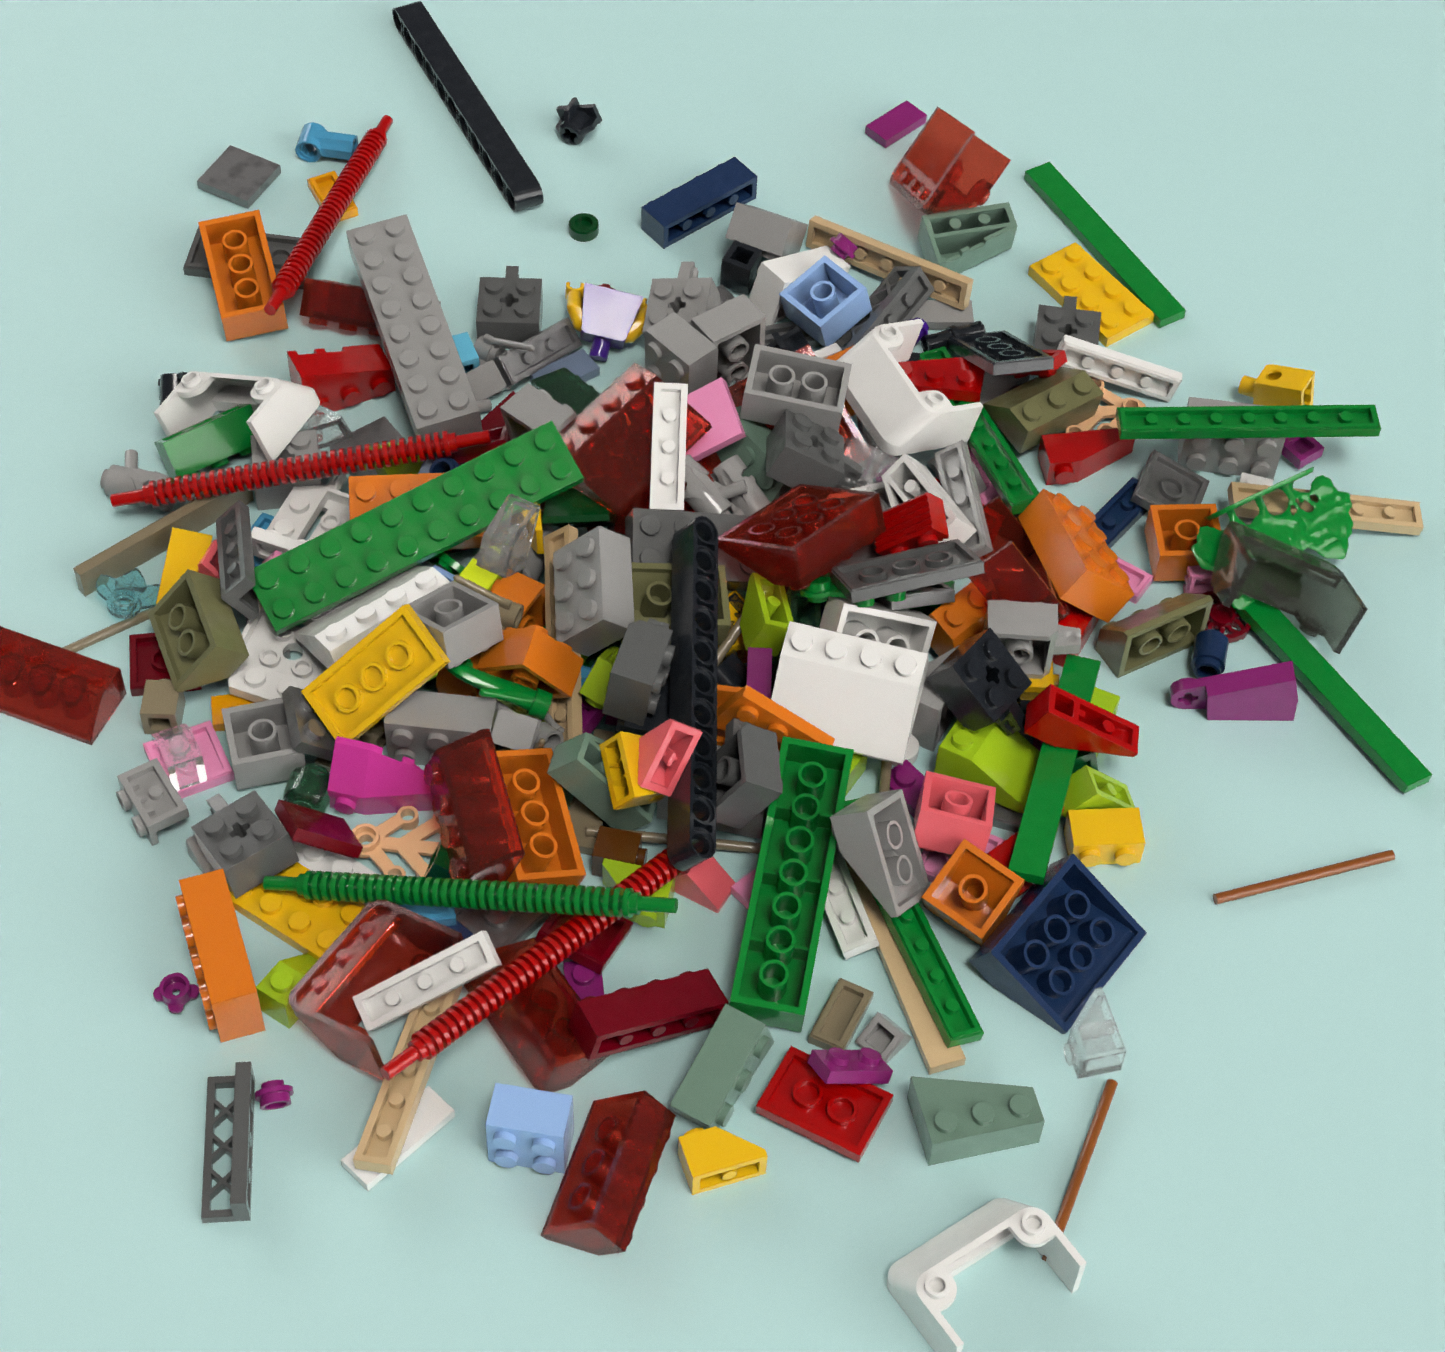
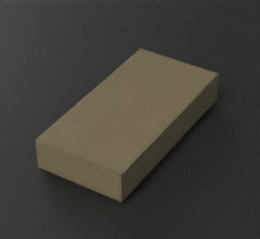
(841, 1016)

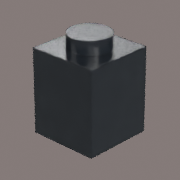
(740, 267)

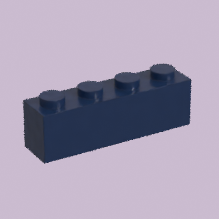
(698, 202)

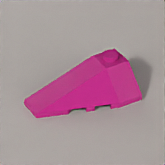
(373, 783)

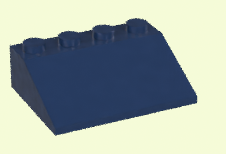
(1059, 944)

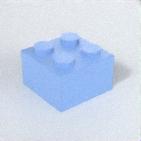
(825, 301)
(530, 1128)

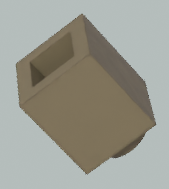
(161, 706)

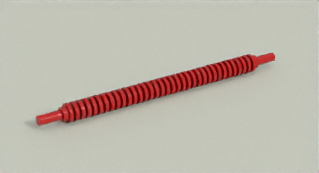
(328, 215)
(232, 480)
(522, 972)

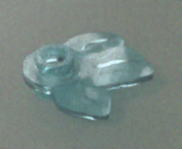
(127, 594)

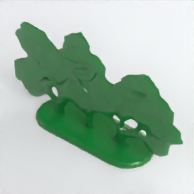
(1321, 530)

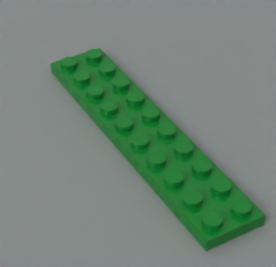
(412, 527)

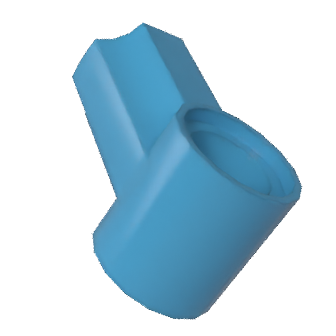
(318, 142)

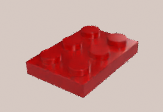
(830, 1114)

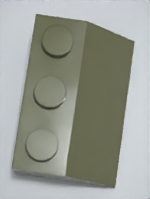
(1044, 406)
(653, 595)
(197, 632)
(1153, 632)

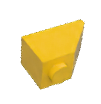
(718, 1159)

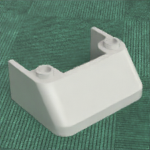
(890, 404)
(277, 405)
(924, 1278)

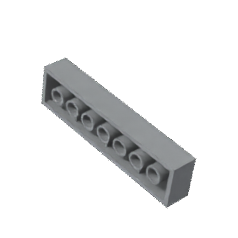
(413, 328)

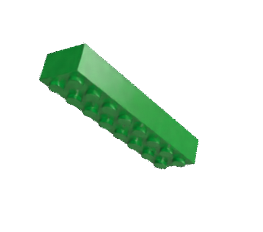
(791, 885)

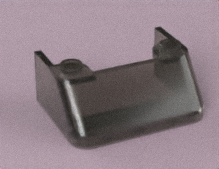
(1288, 581)

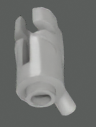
(732, 471)
(130, 478)
(704, 494)

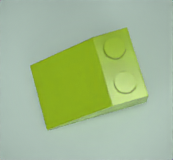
(992, 760)

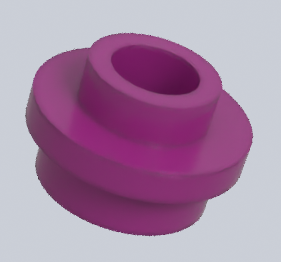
(843, 246)
(274, 1095)

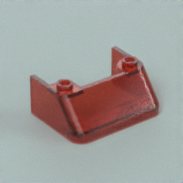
(947, 167)
(1013, 566)
(369, 951)

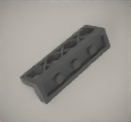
(897, 301)
(237, 560)
(240, 1142)

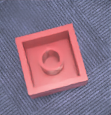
(953, 811)

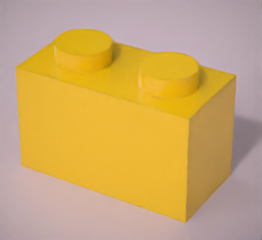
(1105, 836)

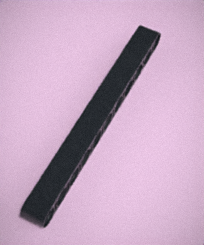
(468, 107)
(694, 690)

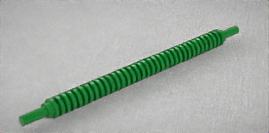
(471, 894)

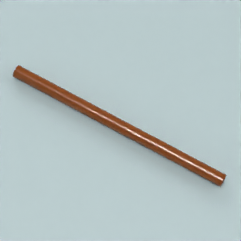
(1302, 877)
(1085, 1155)

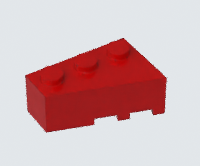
(343, 376)

